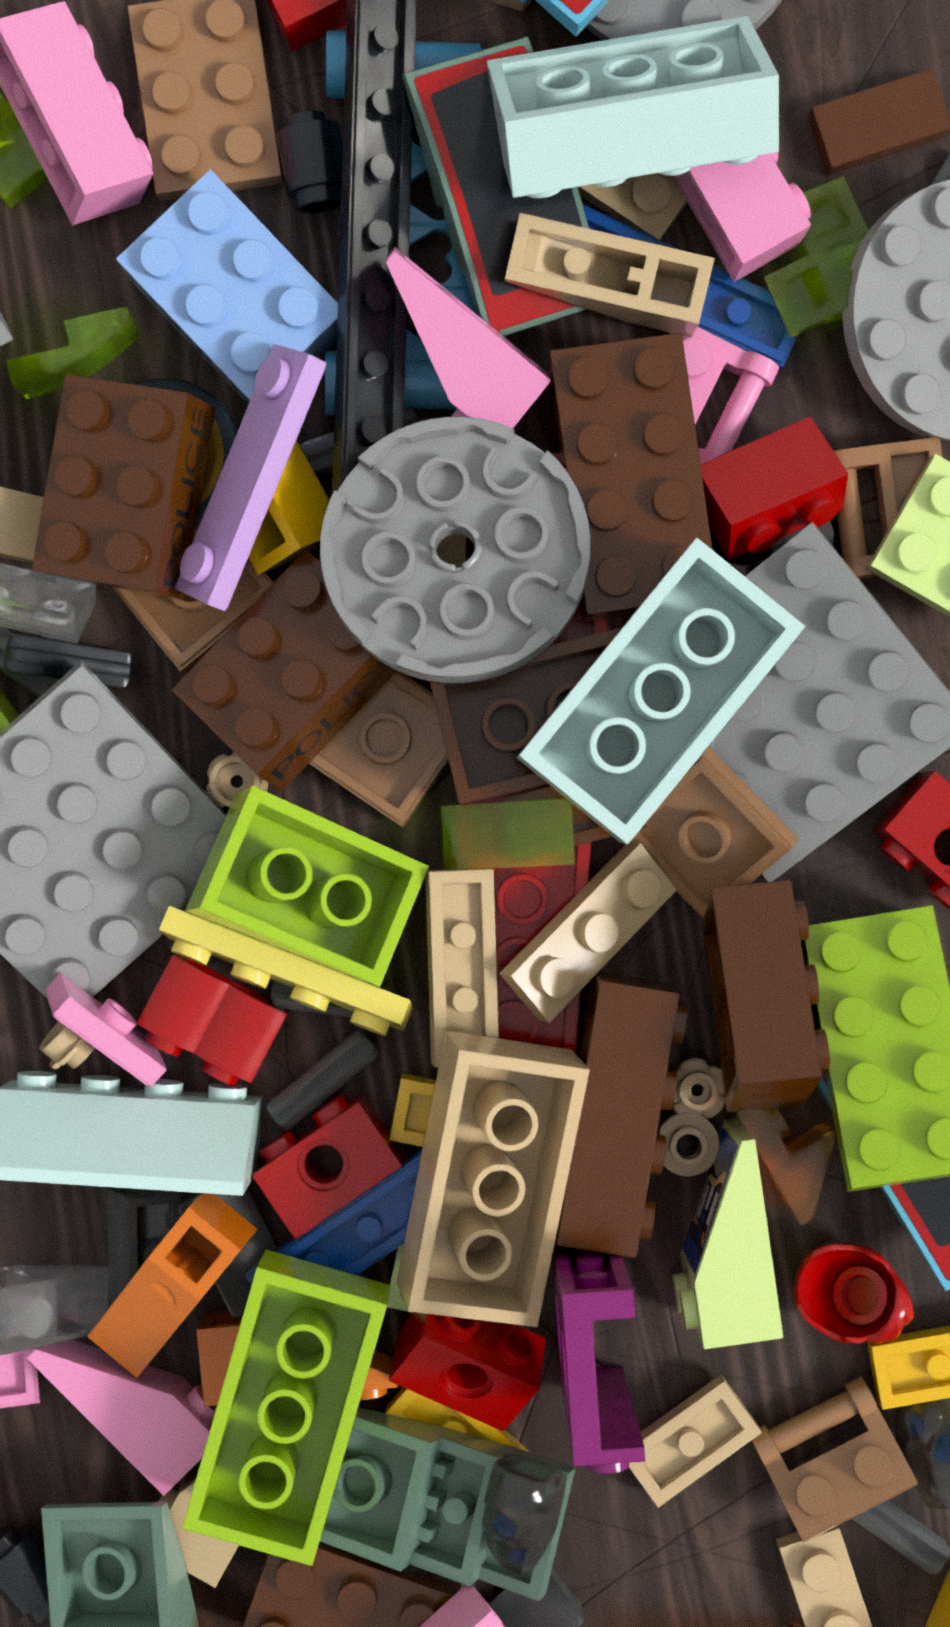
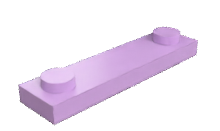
(250, 476)

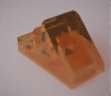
(795, 1166)

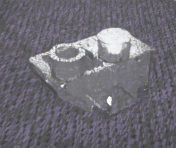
(50, 1303)

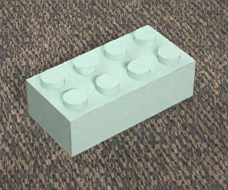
(660, 691)

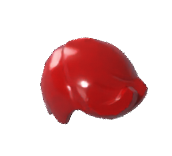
(852, 1294)

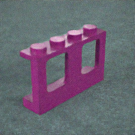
(595, 1399)

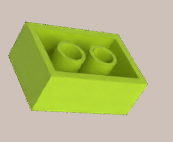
(307, 886)

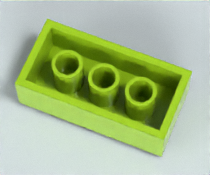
(887, 1042)
(287, 1407)

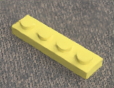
(311, 982)

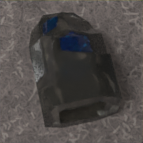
(925, 1443)
(521, 1510)

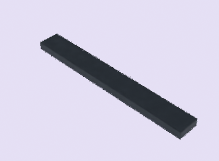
(371, 226)

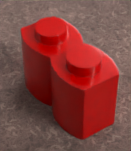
(212, 1019)

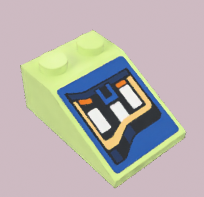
(727, 1253)

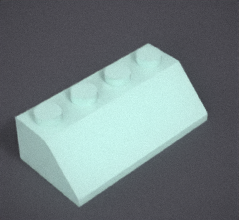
(635, 107)
(128, 1135)

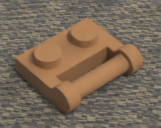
(895, 472)
(843, 1479)

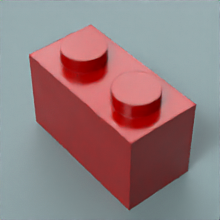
(772, 488)

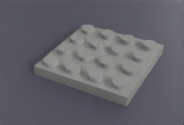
(842, 707)
(92, 835)

